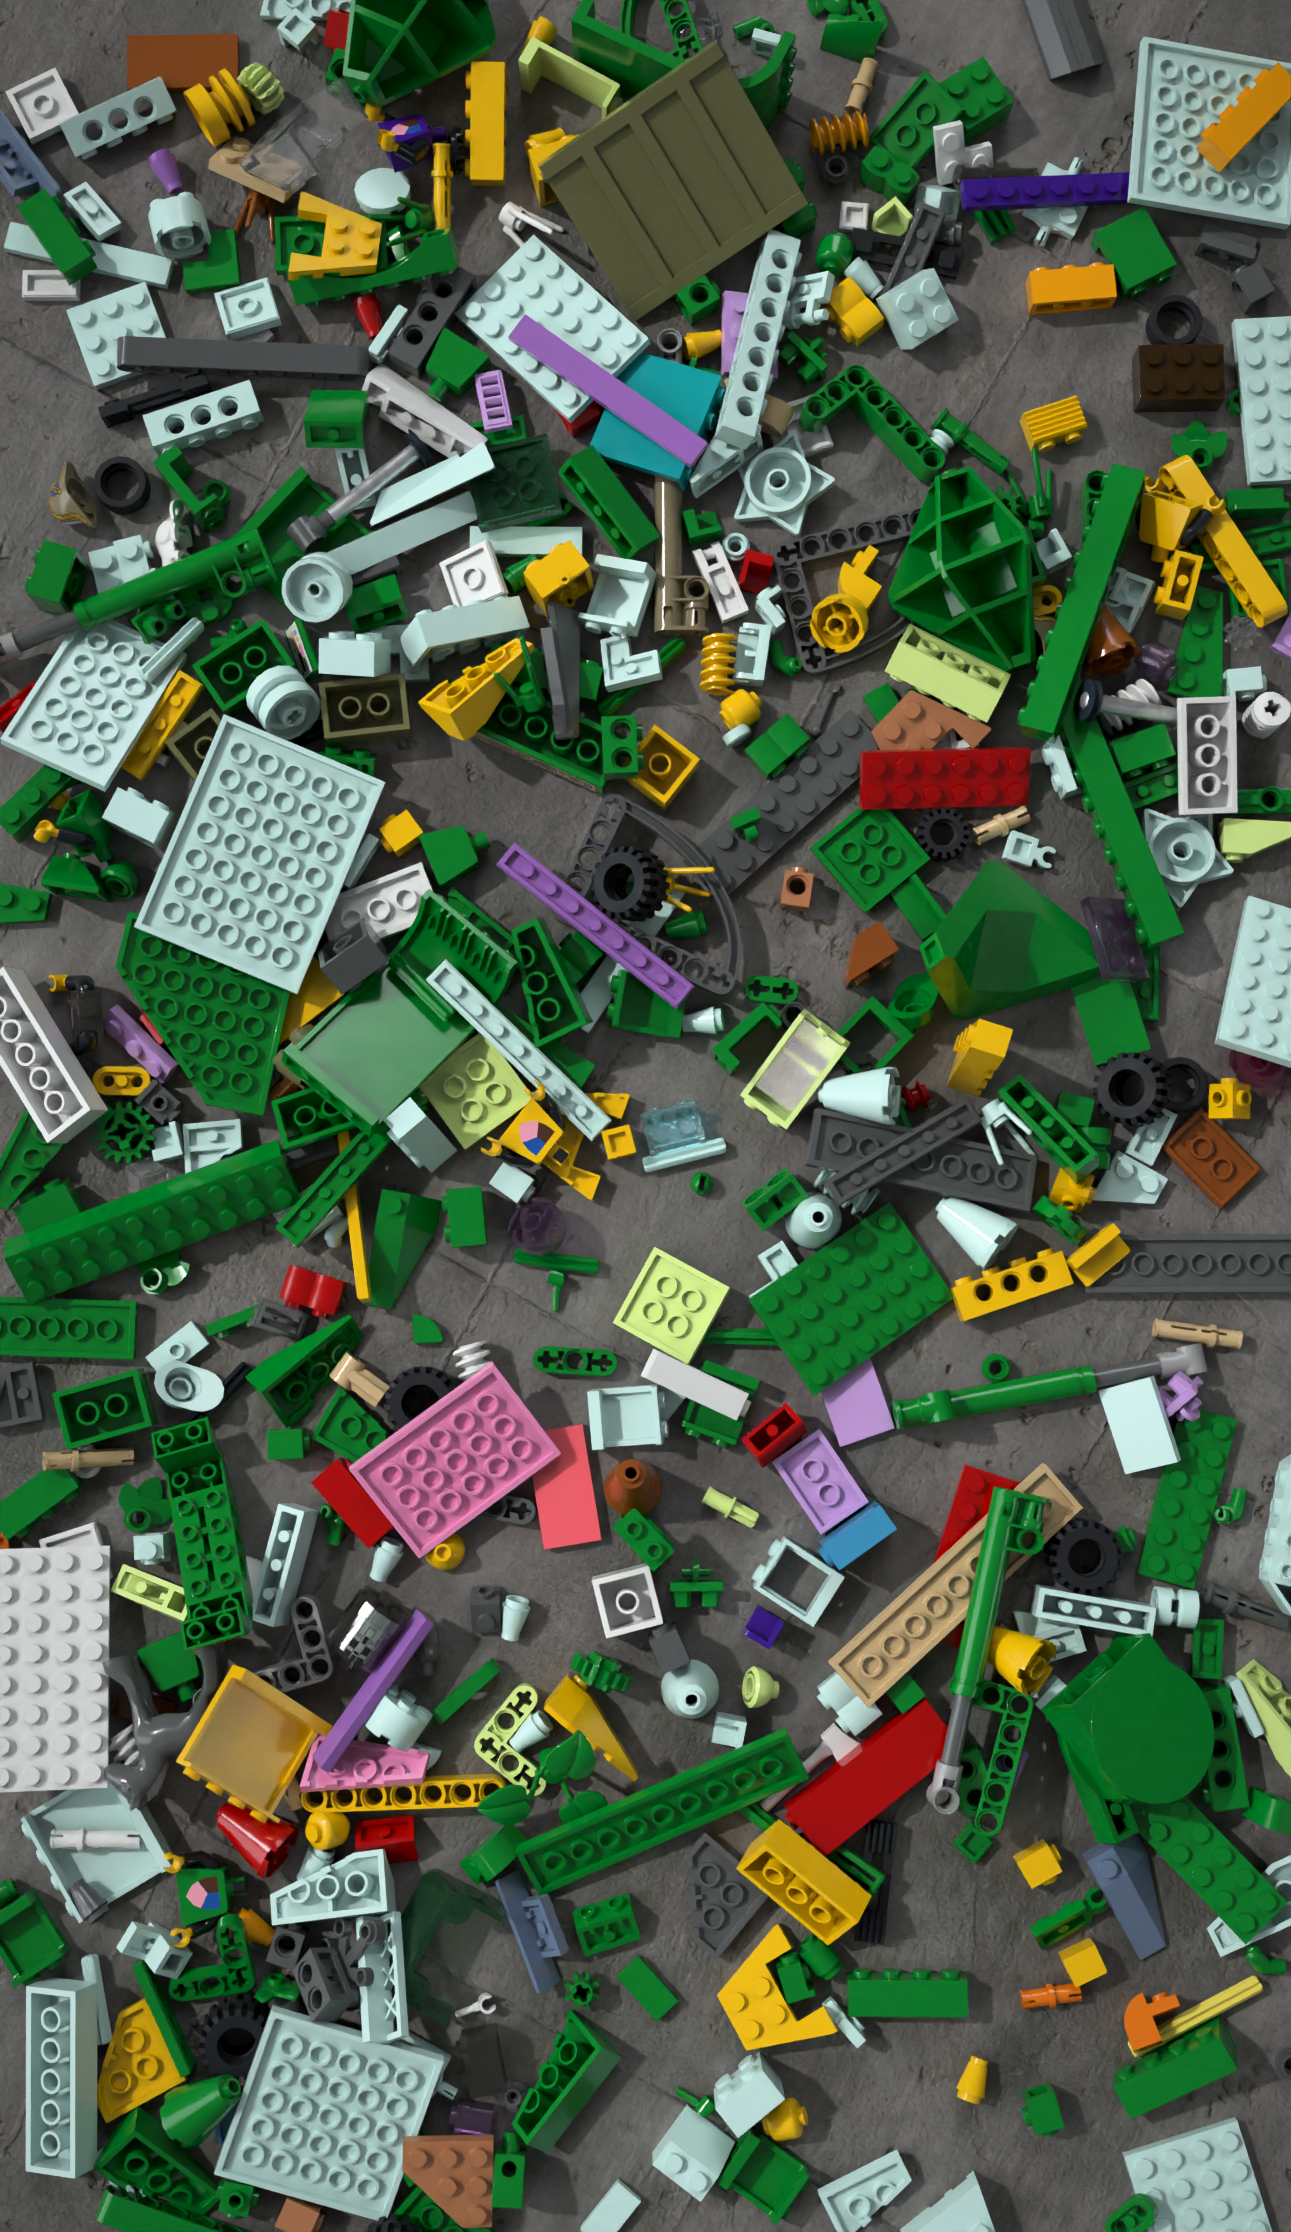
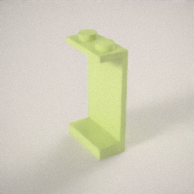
(542, 60)

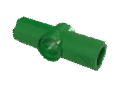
(1250, 802)

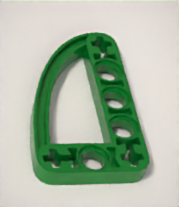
(675, 24)

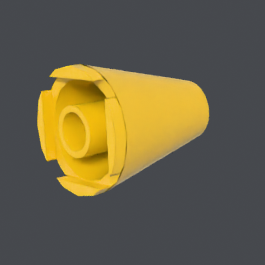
(1021, 1659)

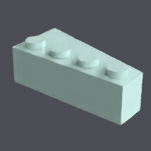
(463, 628)

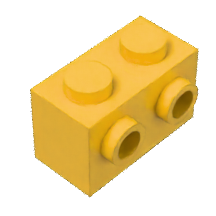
(1179, 584)

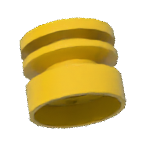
(220, 107)

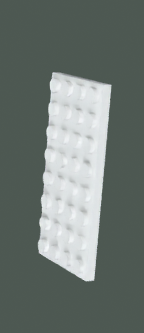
(53, 1668)

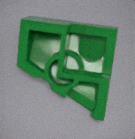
(851, 36)

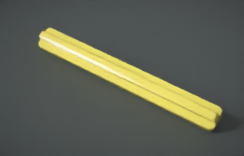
(1205, 2011)

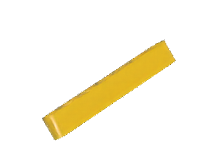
(1227, 546)
(419, 1798)

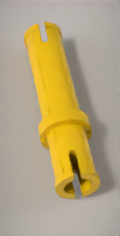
(442, 180)

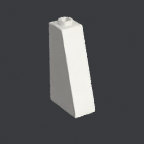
(696, 1385)

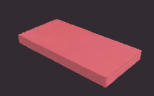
(566, 1492)

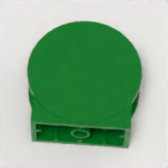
(1134, 1725)

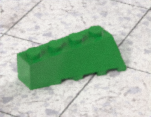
(565, 2082)

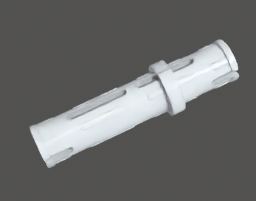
(95, 1839)

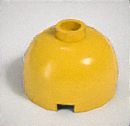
(839, 622)

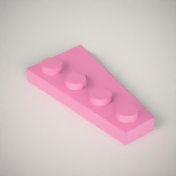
(366, 1767)

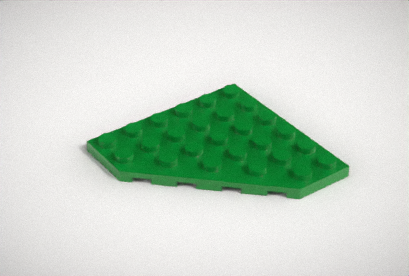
(210, 1016)

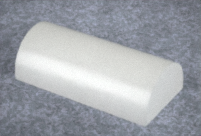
(1207, 755)

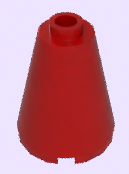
(258, 1842)

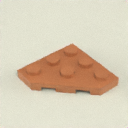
(454, 2174)

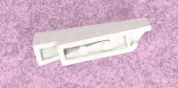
(414, 410)

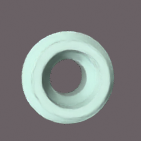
(739, 539)

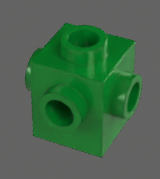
(237, 2198)

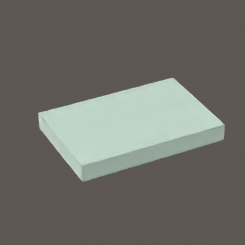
(1139, 1425)

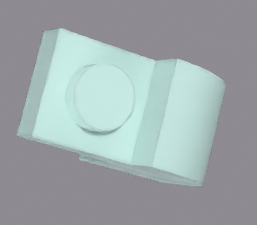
(156, 1947)

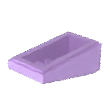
(491, 384)

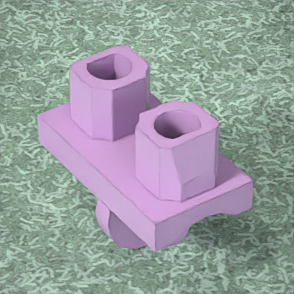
(1185, 1391)

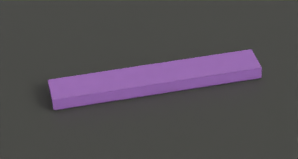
(372, 1691)

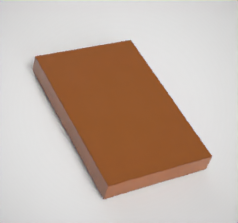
(1210, 1158)

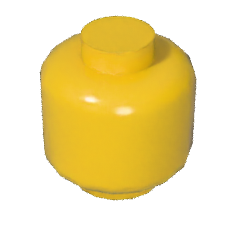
(740, 708)
(327, 1829)
(786, 2120)

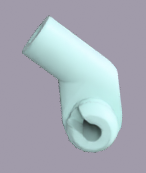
(336, 1231)

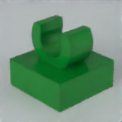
(746, 823)

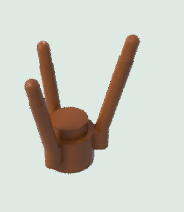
(257, 203)

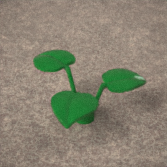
(569, 1758)

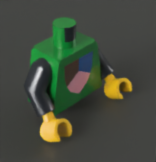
(79, 825)
(203, 1892)

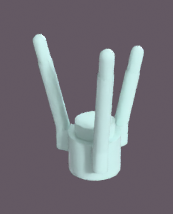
(999, 1114)

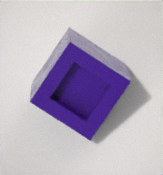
(763, 1627)

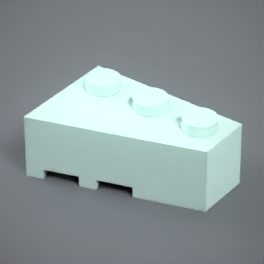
(957, 2211)

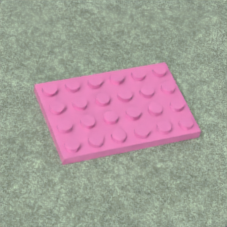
(455, 1460)

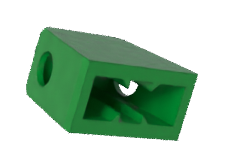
(454, 366)
(453, 853)
(172, 1665)
(509, 2183)

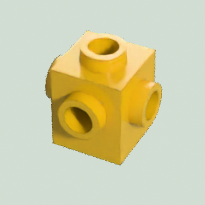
(1229, 1100)
(1070, 1194)

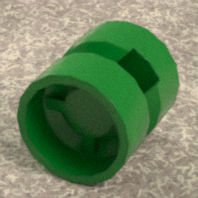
(1099, 1140)

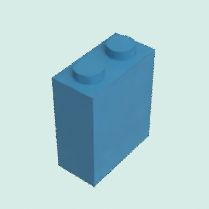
(855, 1535)

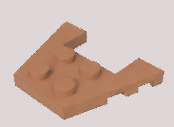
(922, 723)

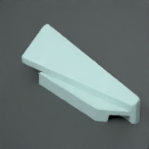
(431, 483)

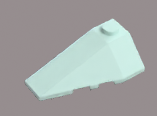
(1279, 1876)
(349, 1888)

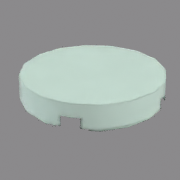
(379, 191)

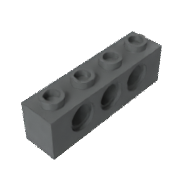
(414, 358)

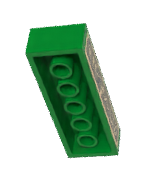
(534, 740)

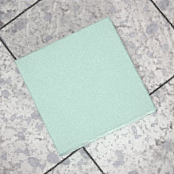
(247, 309)

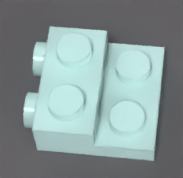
(121, 562)

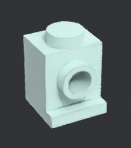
(1243, 683)
(152, 1547)

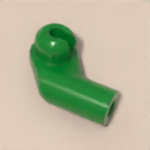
(747, 27)
(1233, 1510)

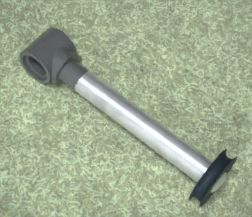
(310, 532)
(1091, 701)

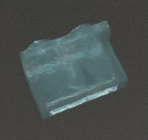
(673, 1127)

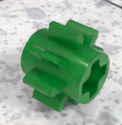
(586, 1982)

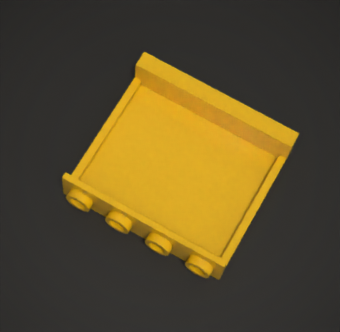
(250, 1743)

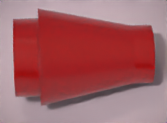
(369, 313)

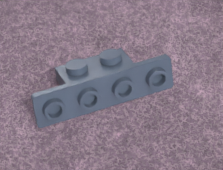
(19, 165)
(534, 1928)

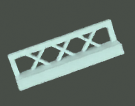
(376, 2001)

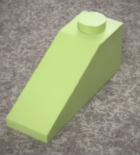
(1244, 837)
(151, 1592)

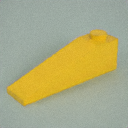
(471, 699)
(578, 1710)

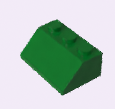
(307, 1118)

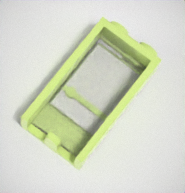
(794, 1069)

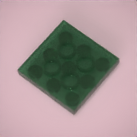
(520, 487)

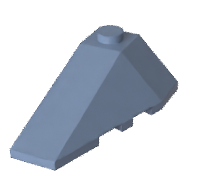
(1128, 1887)

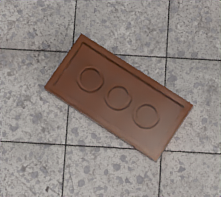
(181, 59)

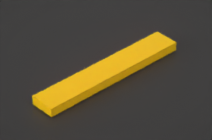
(356, 1233)

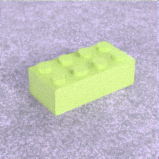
(947, 673)

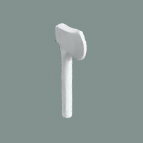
(834, 1743)

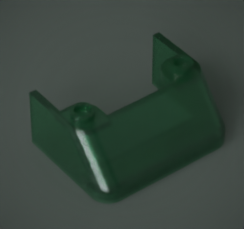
(434, 1899)

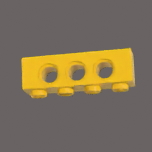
(1055, 1277)

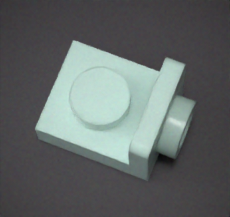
(771, 613)

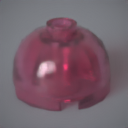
(1255, 1070)

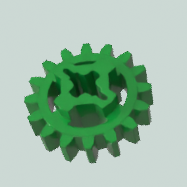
(127, 1145)
(601, 1671)

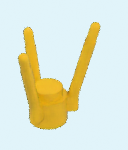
(688, 870)

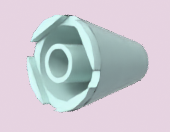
(864, 1095)
(802, 1227)
(976, 1229)
(689, 1679)

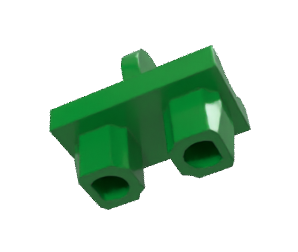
(808, 353)
(158, 617)
(682, 1587)

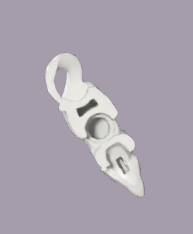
(172, 537)

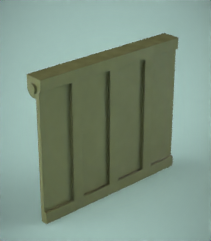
(673, 181)

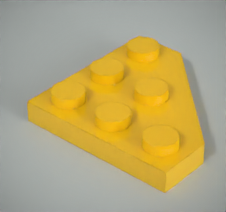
(135, 2063)

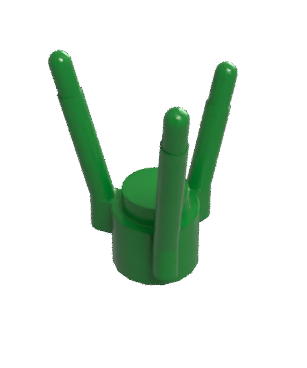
(418, 219)
(1039, 505)
(530, 692)

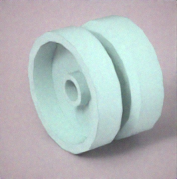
(301, 591)
(283, 702)

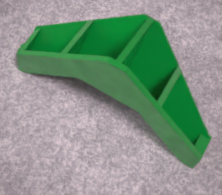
(411, 43)
(969, 573)
(1005, 946)

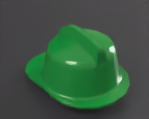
(914, 1001)

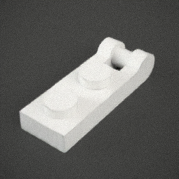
(722, 583)

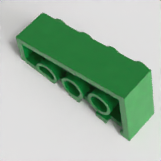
(548, 985)
(1177, 2068)

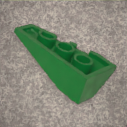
(400, 1237)
(297, 1373)
(149, 2160)

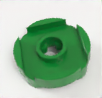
(209, 611)
(1060, 1220)

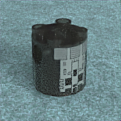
(365, 1631)

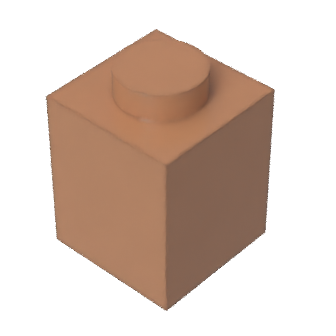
(299, 2216)

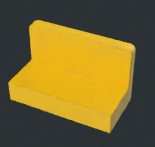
(1098, 1255)

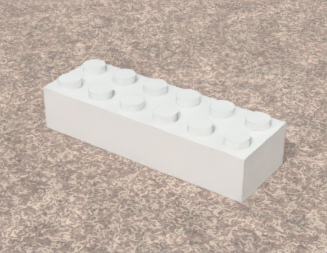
(43, 1063)

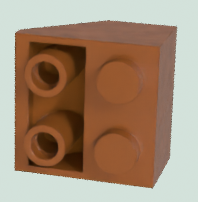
(868, 952)

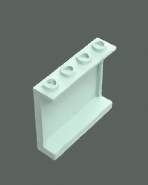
(106, 1870)

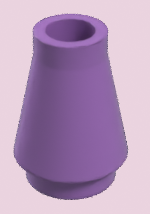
(166, 170)

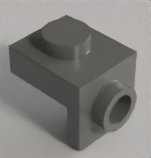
(485, 1609)

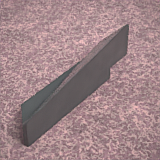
(561, 664)

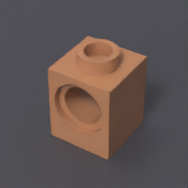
(796, 902)

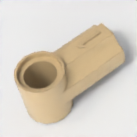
(354, 1376)

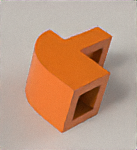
(1140, 2019)

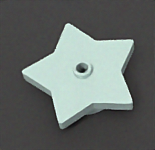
(786, 504)
(1193, 842)

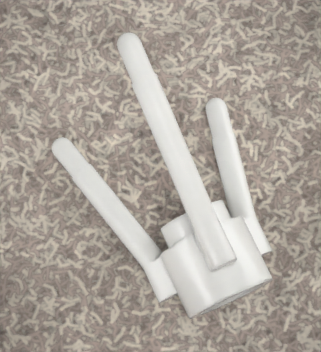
(517, 217)

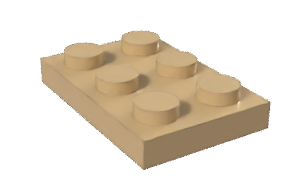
(226, 164)

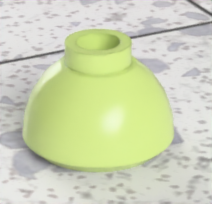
(758, 1687)

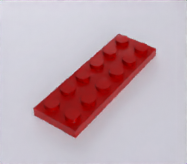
(944, 778)
(967, 1508)

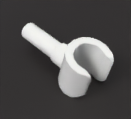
(477, 2006)

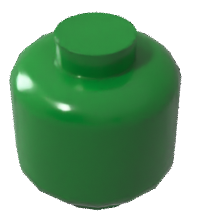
(834, 253)

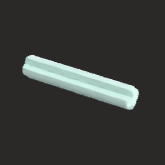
(171, 649)
(684, 1155)
(92, 1973)

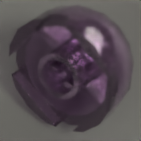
(537, 1227)

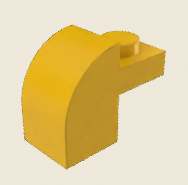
(854, 579)

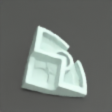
(1128, 597)

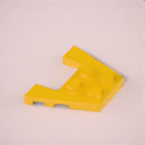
(348, 244)
(580, 1179)
(759, 2006)

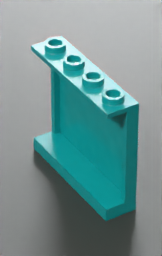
(678, 390)

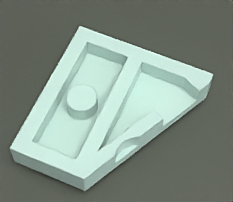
(1129, 1182)
(1063, 1635)

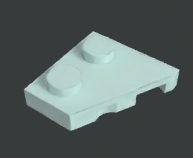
(211, 1142)

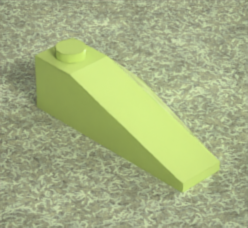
(1272, 1709)

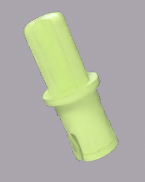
(730, 1507)

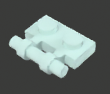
(809, 292)

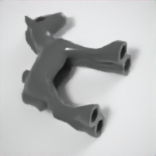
(158, 1735)

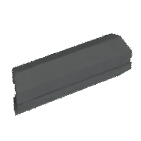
(1063, 35)

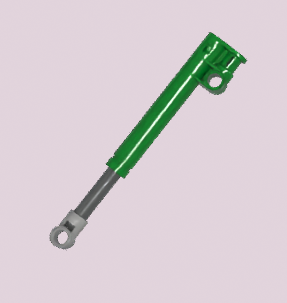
(238, 556)
(1040, 1388)
(1008, 1520)

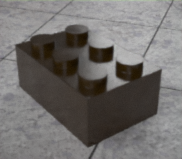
(1178, 378)

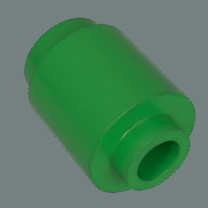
(820, 1957)

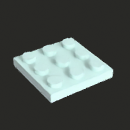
(107, 318)

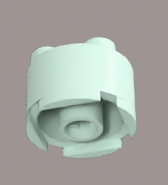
(179, 226)
(398, 1719)

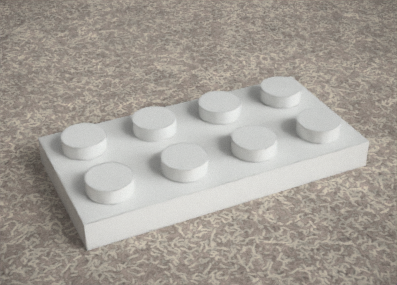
(386, 903)

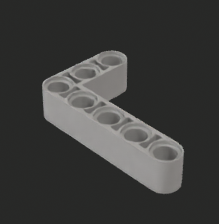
(309, 1651)

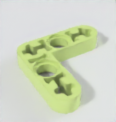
(501, 1737)

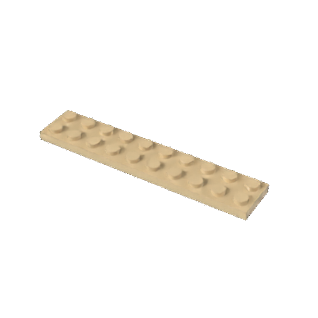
(937, 1600)

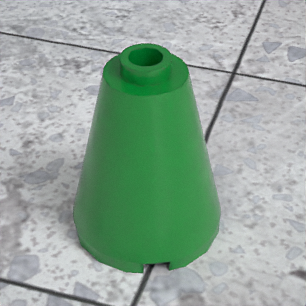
(198, 2108)

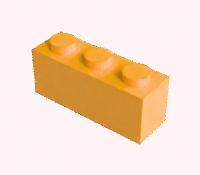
(1071, 289)

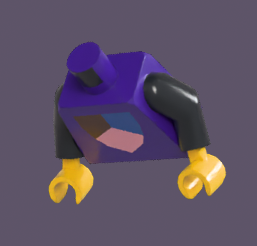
(405, 139)

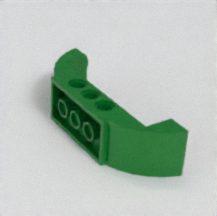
(205, 1534)

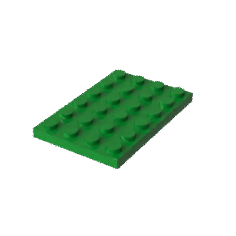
(850, 1298)

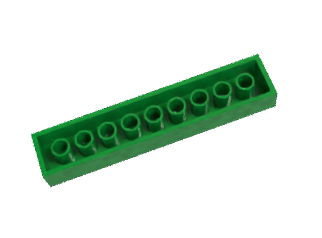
(152, 1221)

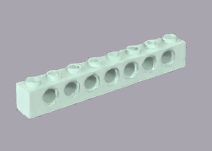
(774, 251)

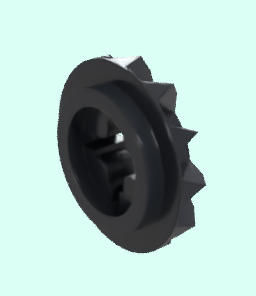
(457, 150)

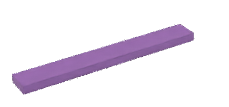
(608, 391)
(595, 926)

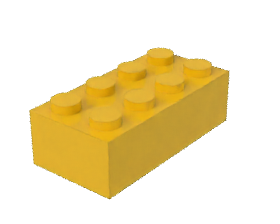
(804, 1882)

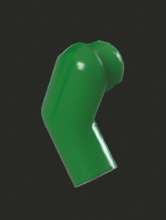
(237, 627)
(781, 662)
(335, 1523)
(1261, 1963)

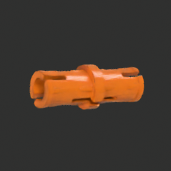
(1050, 1995)

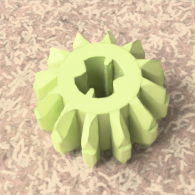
(261, 88)

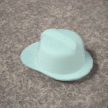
(188, 1387)

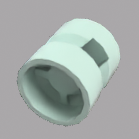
(1184, 1610)

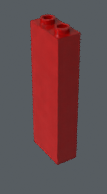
(868, 1778)

